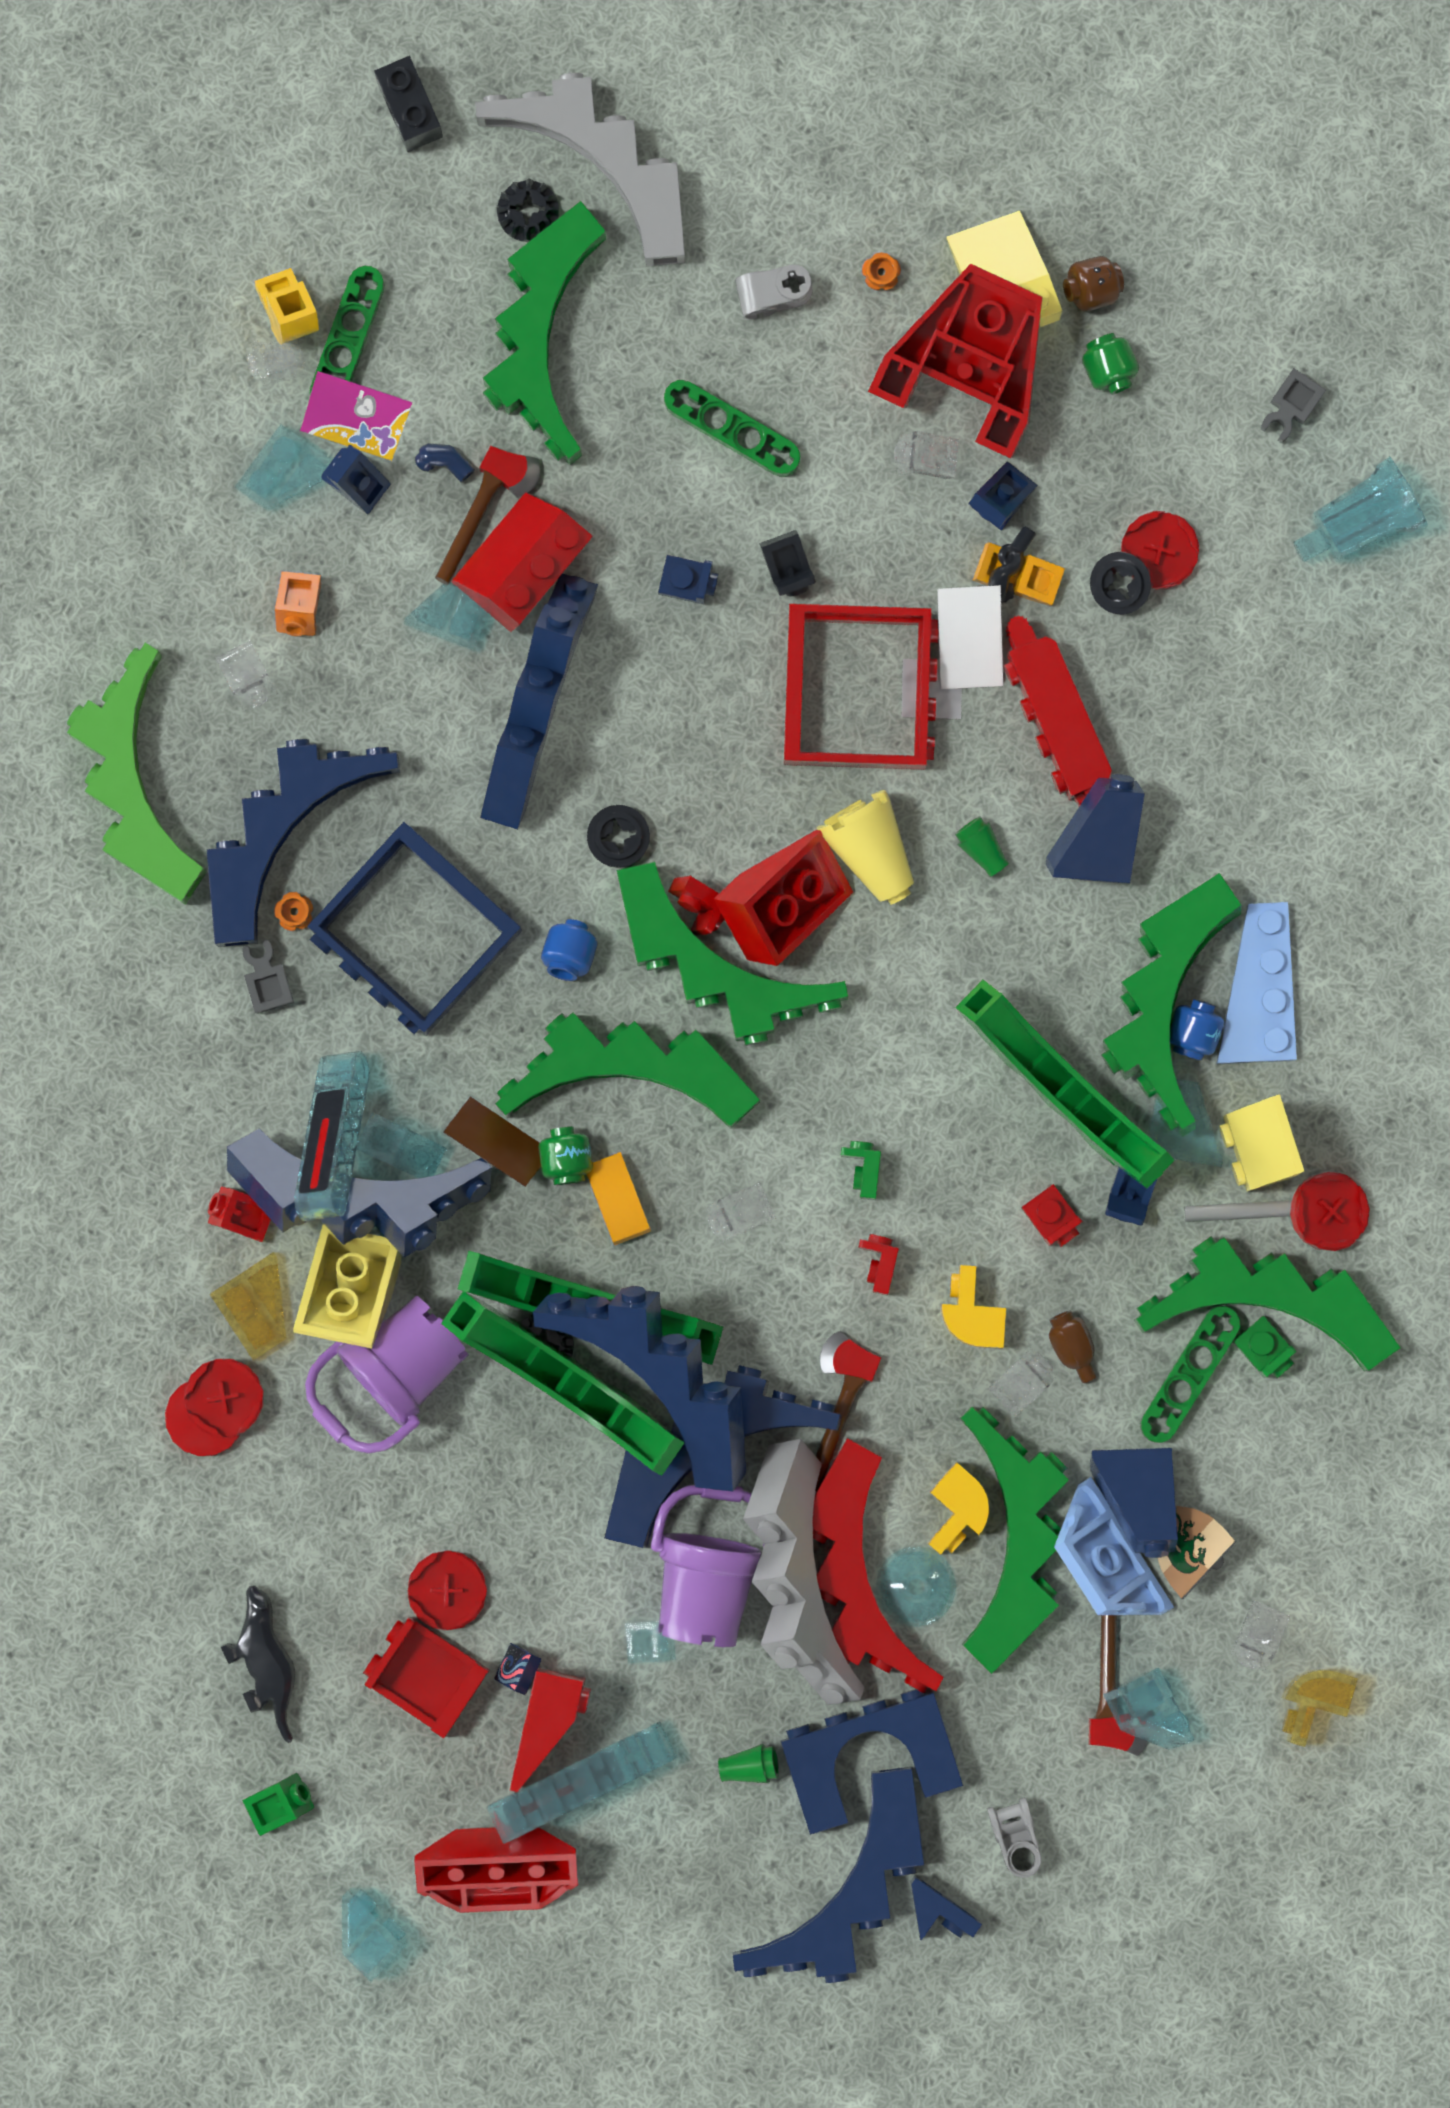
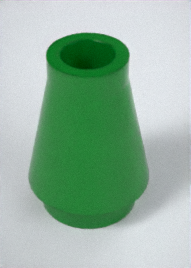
(982, 845)
(751, 1765)

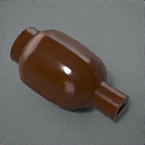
(1073, 1344)

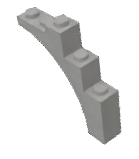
(611, 146)
(786, 1573)

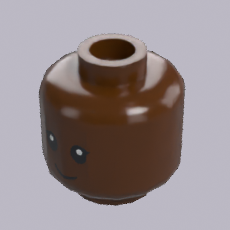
(1093, 283)

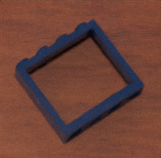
(458, 882)

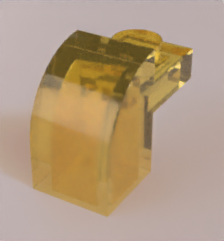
(1313, 1690)

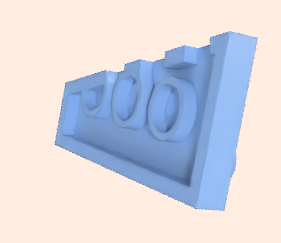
(1261, 1000)

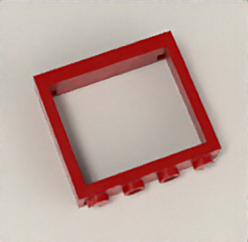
(926, 673)

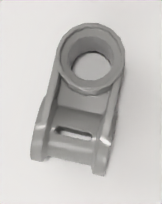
(770, 291)
(1015, 1834)

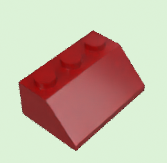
(521, 560)

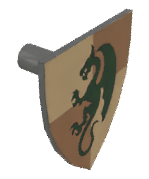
(1198, 1550)

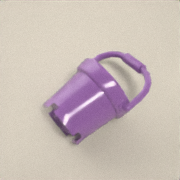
(399, 1371)
(703, 1577)

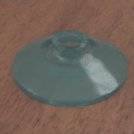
(895, 1578)

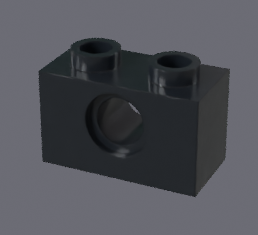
(408, 103)

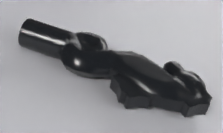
(1012, 562)

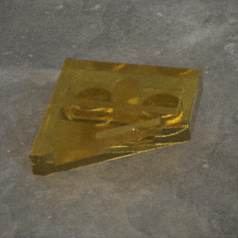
(255, 1306)

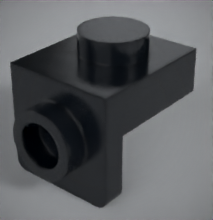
(787, 564)

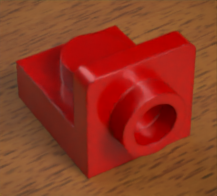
(698, 899)
(238, 1214)
(1052, 1217)
(880, 1271)

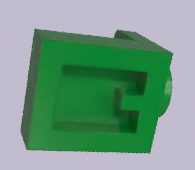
(867, 1175)
(1265, 1348)
(279, 1804)

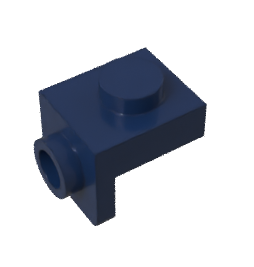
(1128, 1199)

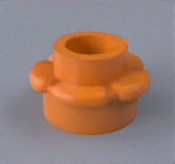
(881, 261)
(283, 911)

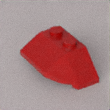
(481, 1874)

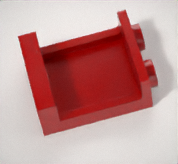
(425, 1675)

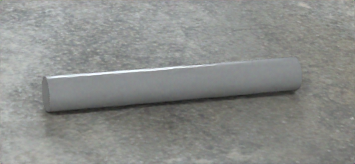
(1237, 1211)

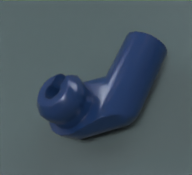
(446, 456)

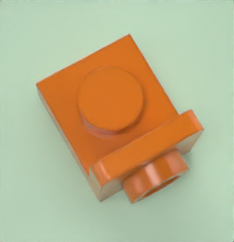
(297, 603)

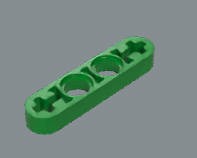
(341, 337)
(734, 424)
(1192, 1376)

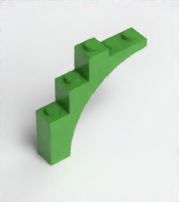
(117, 783)

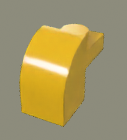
(287, 306)
(969, 1323)
(966, 1501)

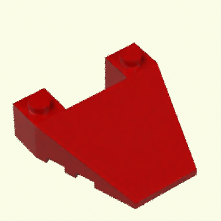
(978, 341)

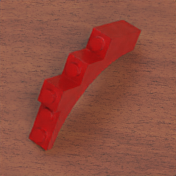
(843, 1574)

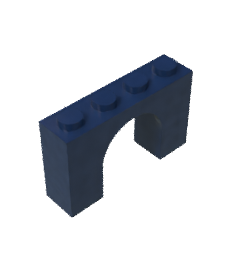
(814, 1752)

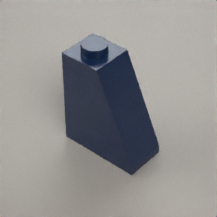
(1101, 834)
(1141, 1496)

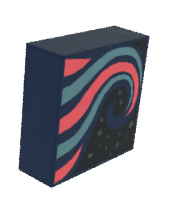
(517, 1669)

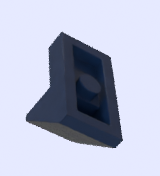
(356, 478)
(1002, 495)
(931, 1904)

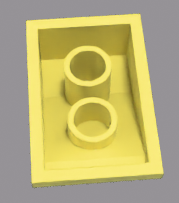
(1009, 252)
(1261, 1144)
(348, 1289)

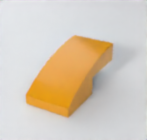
(1035, 581)
(618, 1199)

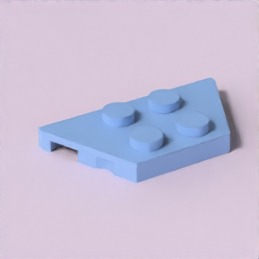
(1104, 1561)

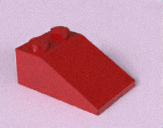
(783, 899)
(550, 1713)

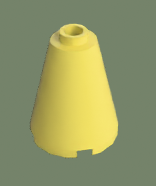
(871, 846)

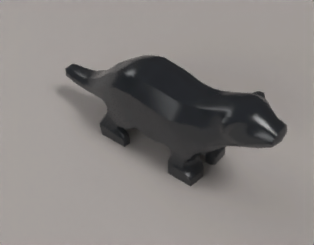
(264, 1660)

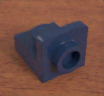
(688, 579)

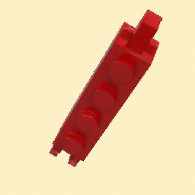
(1056, 709)

